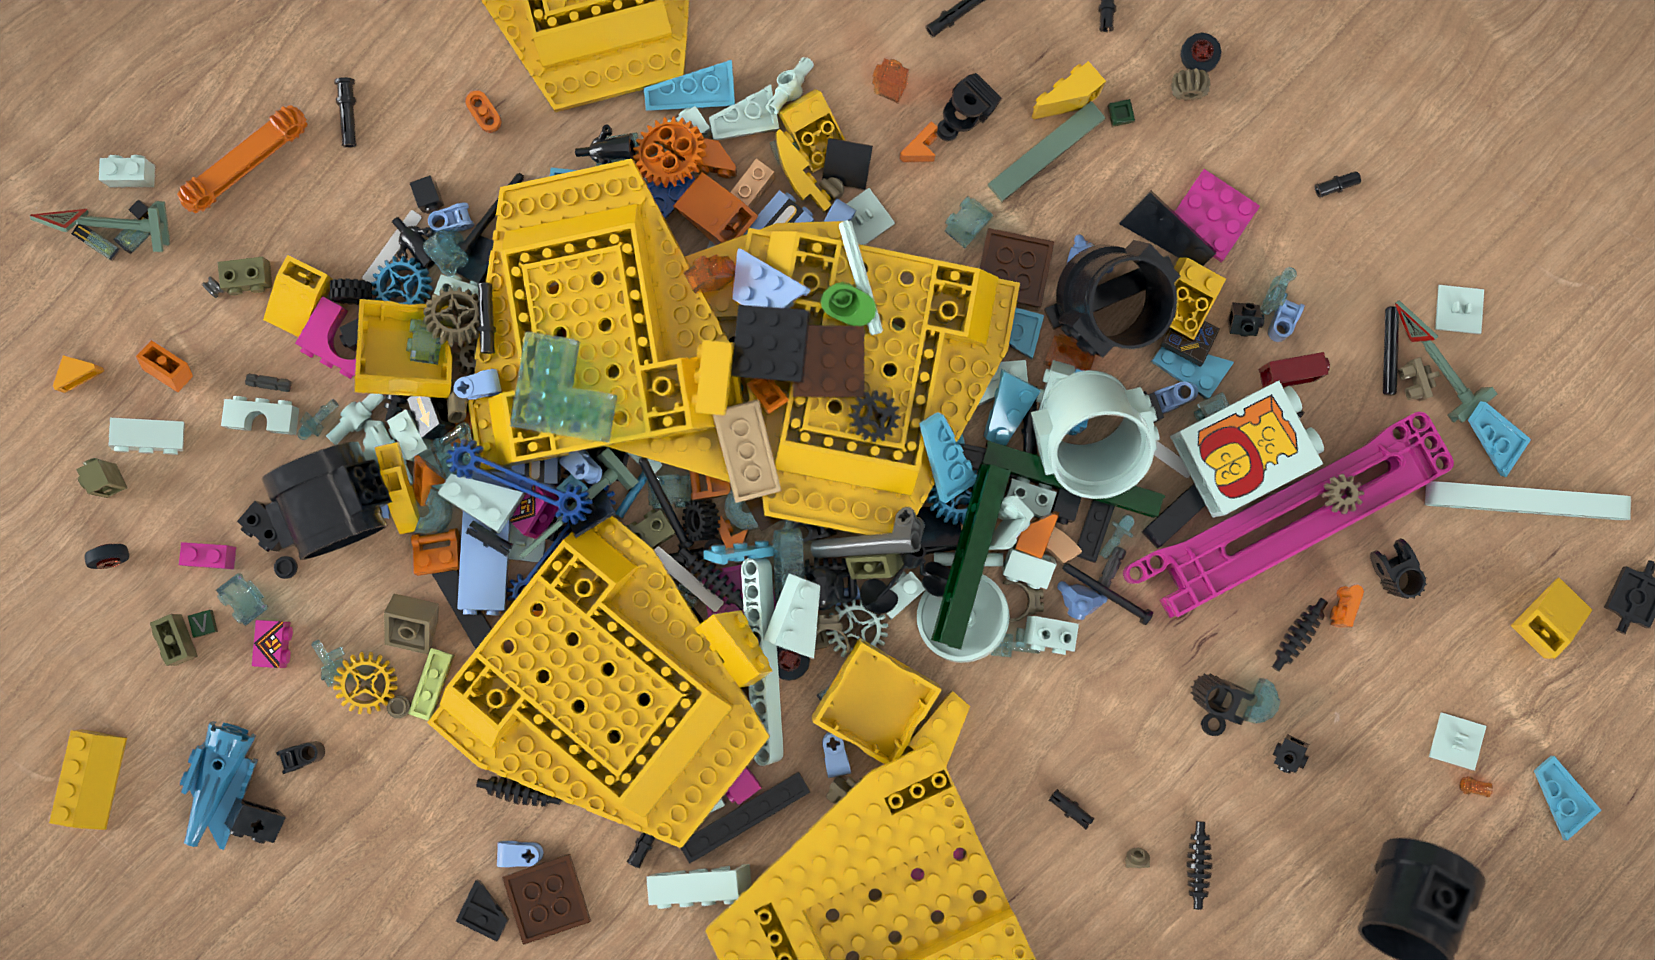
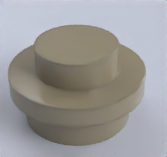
(398, 706)

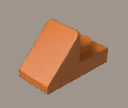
(916, 149)
(768, 394)
(423, 478)
(725, 530)

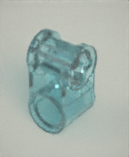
(444, 251)

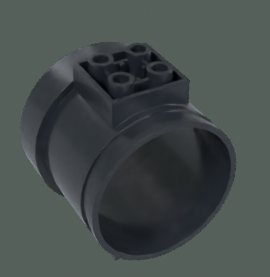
(1077, 289)
(326, 500)
(1420, 901)

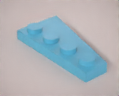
(701, 88)
(948, 464)

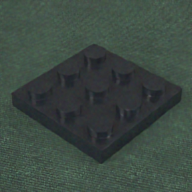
(770, 343)

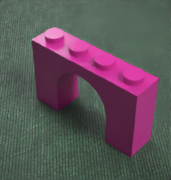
(319, 336)

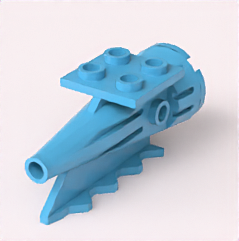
(217, 784)

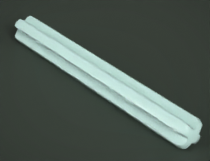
(858, 269)

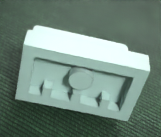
(1014, 518)

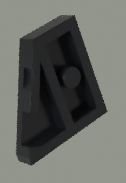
(483, 913)

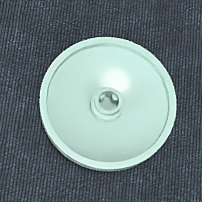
(985, 627)

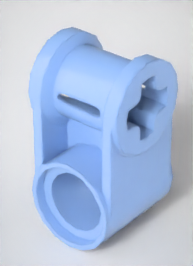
(840, 212)
(452, 218)
(1287, 318)
(480, 385)
(1171, 398)
(582, 466)
(835, 758)
(515, 853)

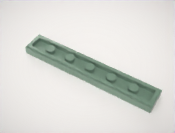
(1046, 151)

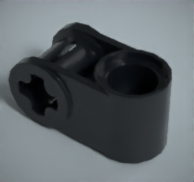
(815, 532)
(297, 756)

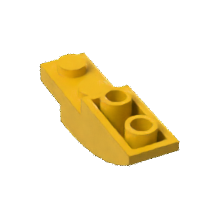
(793, 164)
(394, 474)

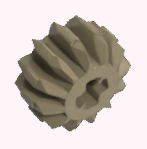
(1190, 84)
(463, 358)
(1350, 490)

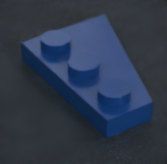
(668, 196)

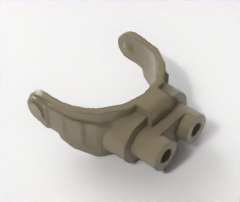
(1033, 595)
(834, 624)

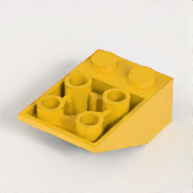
(1070, 93)
(810, 126)
(295, 295)
(1195, 296)
(1552, 619)

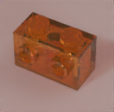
(890, 79)
(710, 273)
(1066, 351)

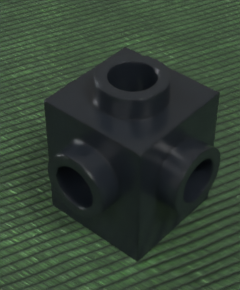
(1245, 319)
(1295, 748)

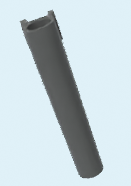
(904, 539)

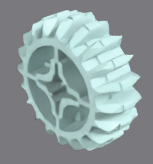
(848, 611)

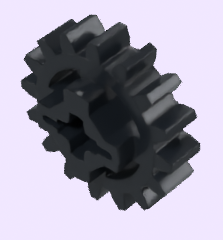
(878, 425)

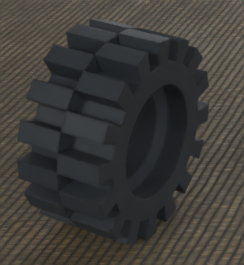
(350, 291)
(701, 520)

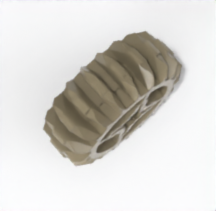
(437, 321)

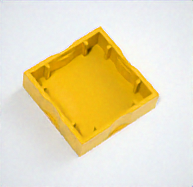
(382, 356)
(876, 702)

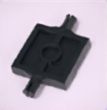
(1633, 597)

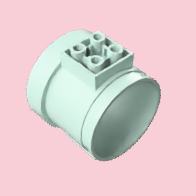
(1106, 465)

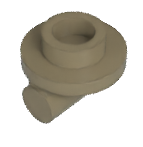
(833, 187)
(1137, 858)

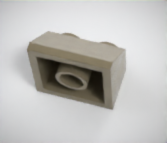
(410, 623)

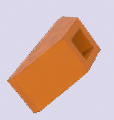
(716, 160)

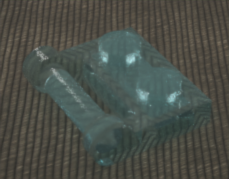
(1276, 294)
(438, 445)

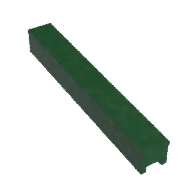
(1030, 467)
(970, 555)

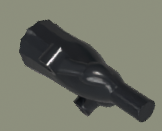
(605, 150)
(412, 239)

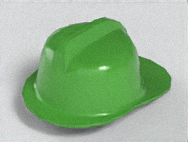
(848, 304)

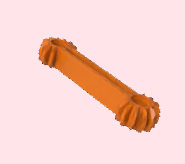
(203, 190)

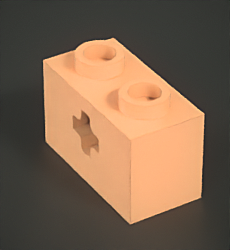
(754, 183)

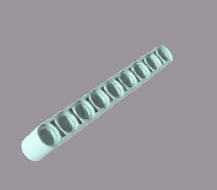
(1528, 500)
(764, 694)

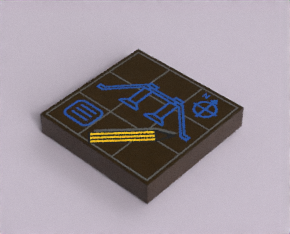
(1189, 349)

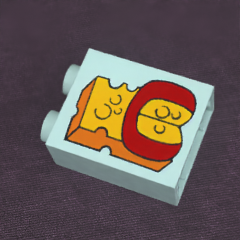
(1248, 448)

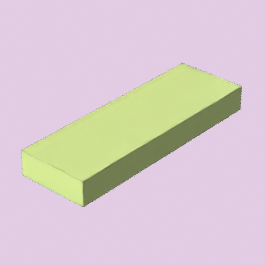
(431, 684)

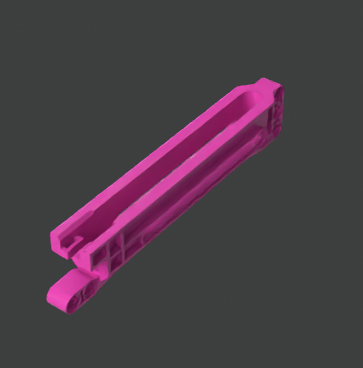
(1206, 571)

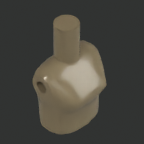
(456, 406)

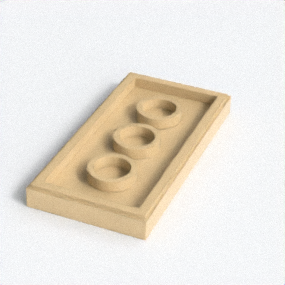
(747, 451)

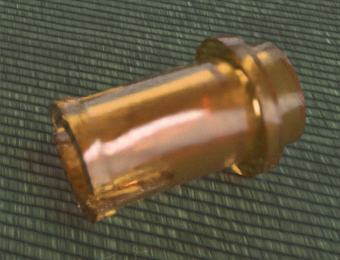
(1469, 785)

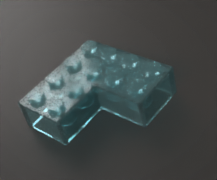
(546, 396)

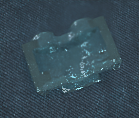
(968, 221)
(423, 345)
(676, 488)
(438, 517)
(737, 517)
(243, 598)
(1266, 704)

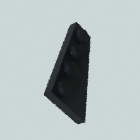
(1164, 228)

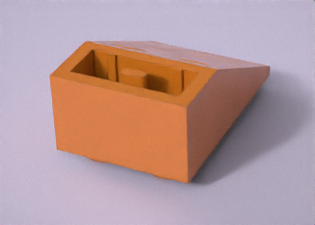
(715, 210)

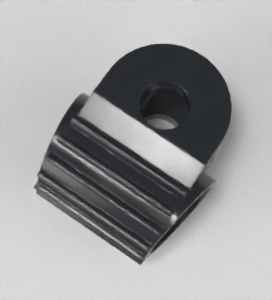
(972, 99)
(1392, 570)
(1207, 683)

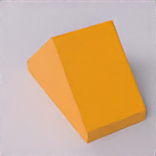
(74, 373)

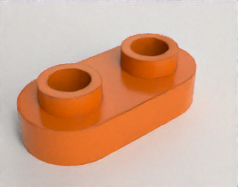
(484, 112)

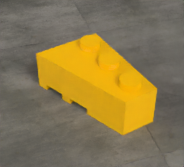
(713, 377)
(737, 646)
(942, 726)

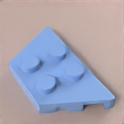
(763, 285)

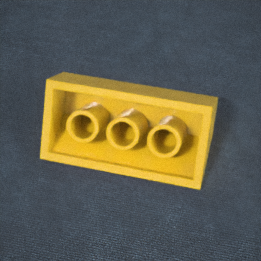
(88, 780)

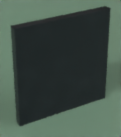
(847, 162)
(478, 260)
(601, 510)
(936, 532)

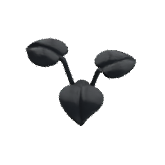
(879, 598)

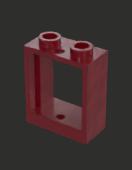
(1295, 370)

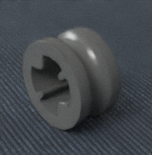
(212, 287)

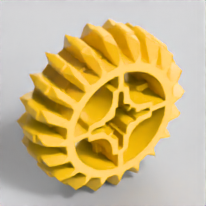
(357, 674)

